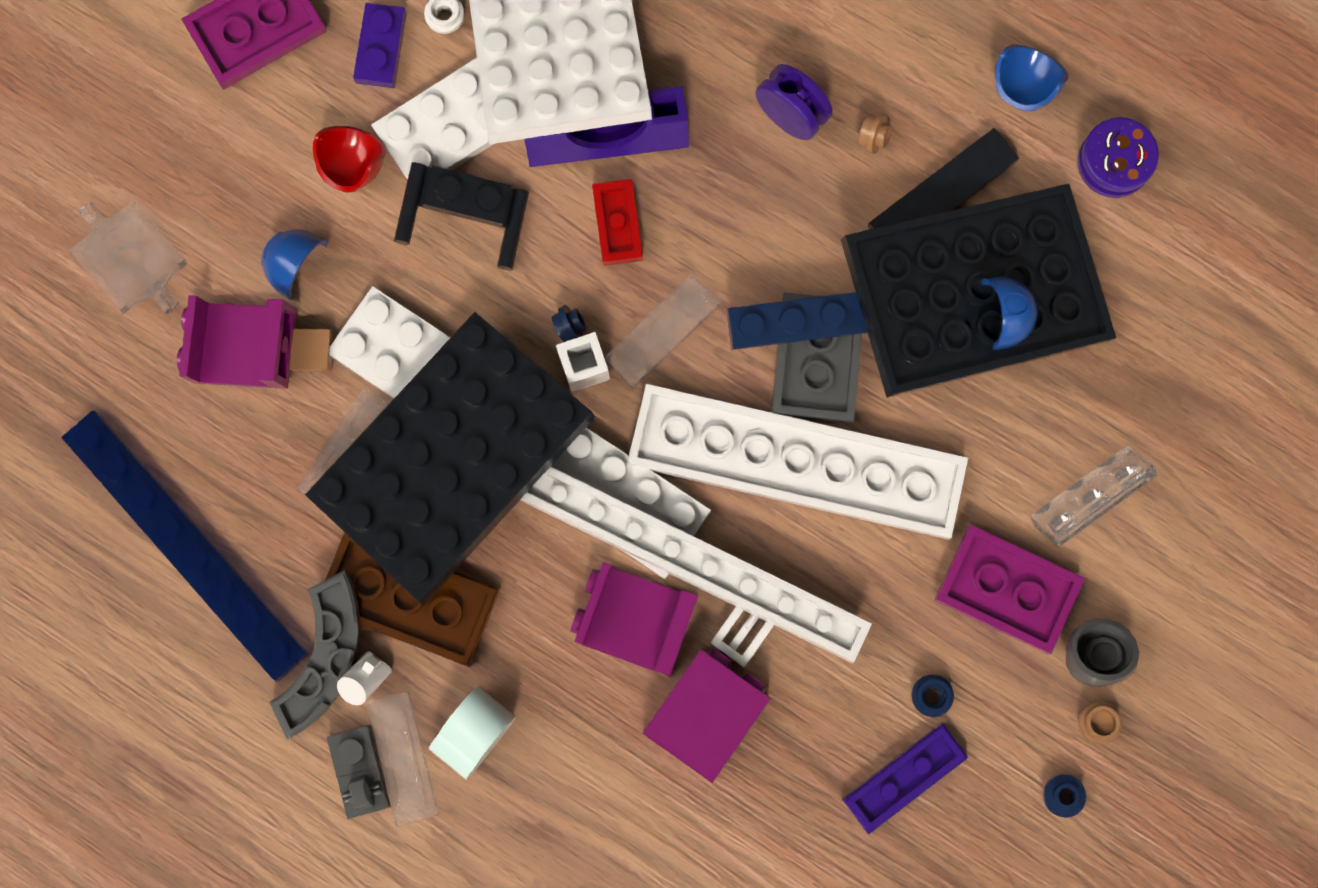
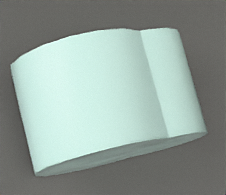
(472, 732)

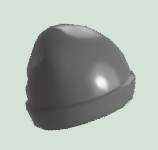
(1101, 653)

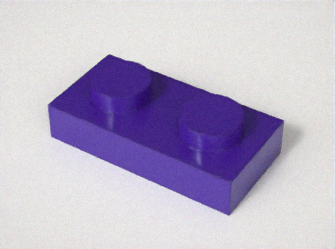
(380, 45)

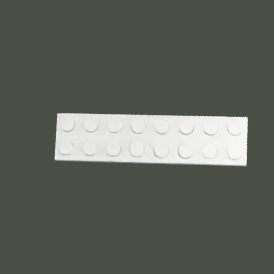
(798, 461)

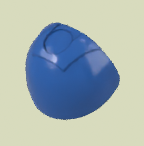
(1028, 77)
(285, 255)
(1017, 309)

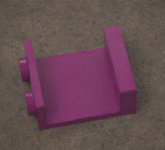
(237, 343)
(633, 619)
(707, 714)

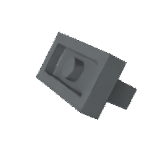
(358, 772)

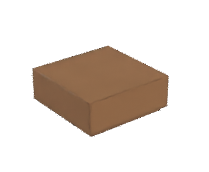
(311, 350)

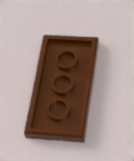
(447, 623)

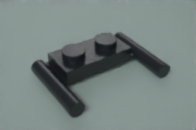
(465, 198)

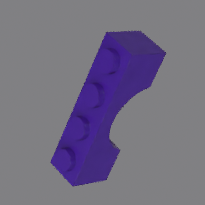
(664, 132)

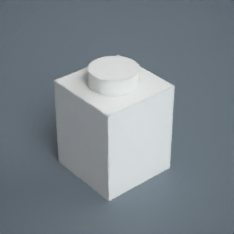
(583, 362)

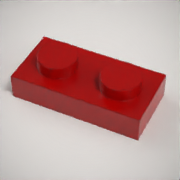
(617, 222)

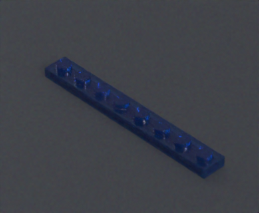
(185, 546)

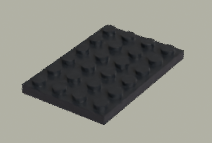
(926, 295)
(449, 457)

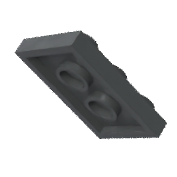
(817, 377)

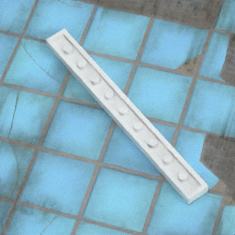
(699, 563)

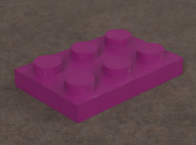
(250, 34)
(1009, 589)

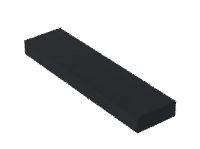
(953, 182)

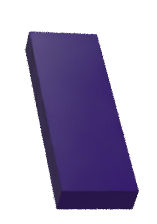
(905, 778)

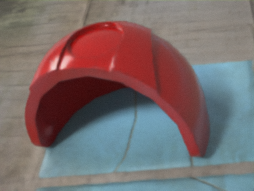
(347, 157)

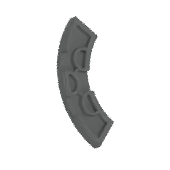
(333, 655)

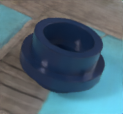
(568, 323)
(945, 692)
(1051, 795)

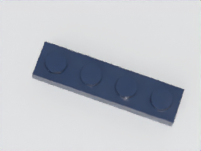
(795, 321)

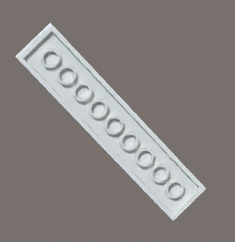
(393, 344)

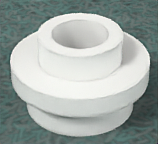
(435, 7)

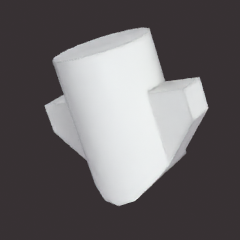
(363, 679)

